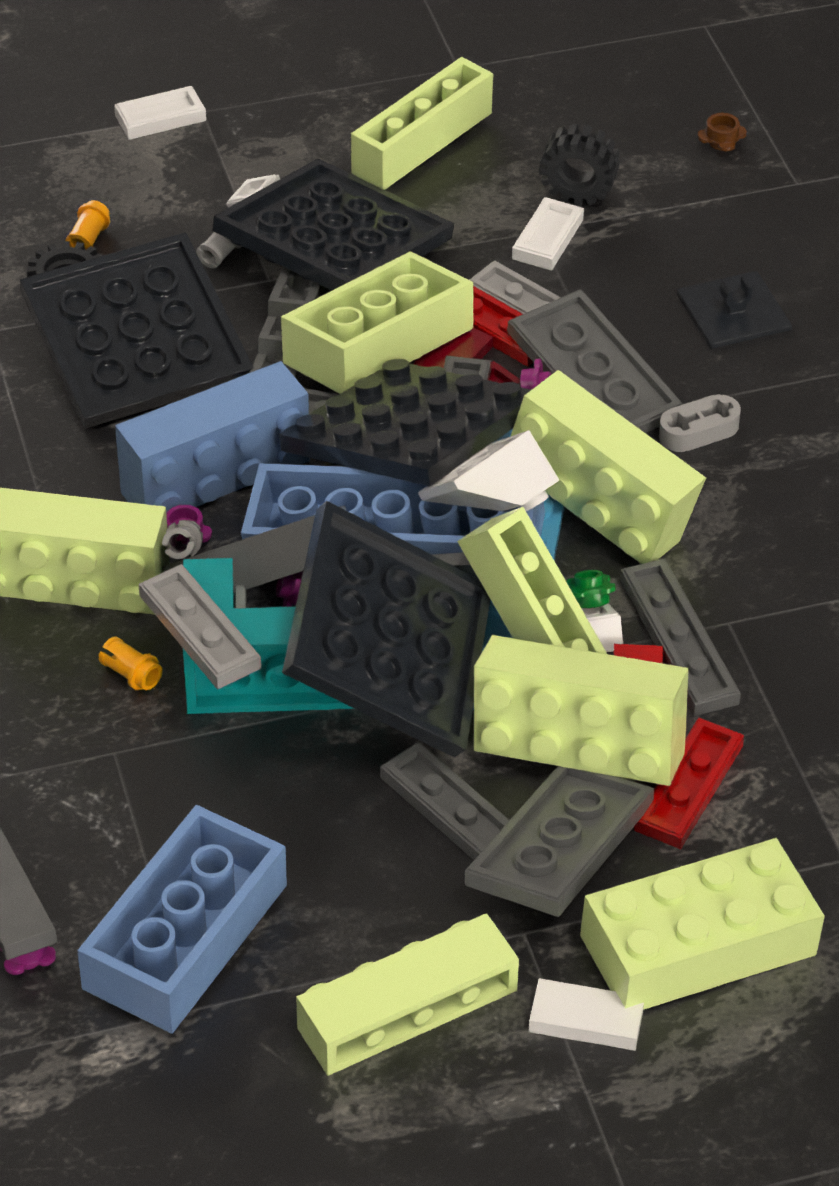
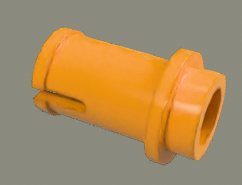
(91, 220)
(139, 669)

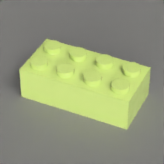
(377, 318)
(610, 469)
(79, 549)
(580, 709)
(701, 925)

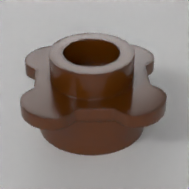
(722, 131)

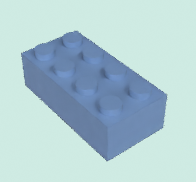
(210, 440)
(183, 918)

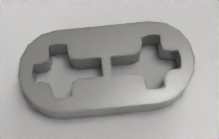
(699, 423)

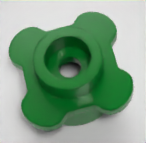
(591, 588)

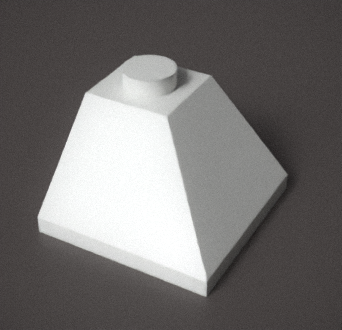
(497, 477)

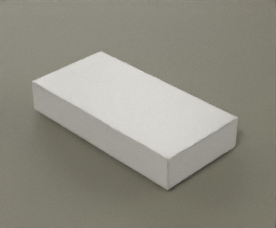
(160, 112)
(547, 233)
(584, 1015)

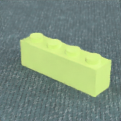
(421, 123)
(527, 583)
(406, 993)

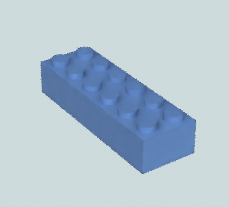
(295, 491)

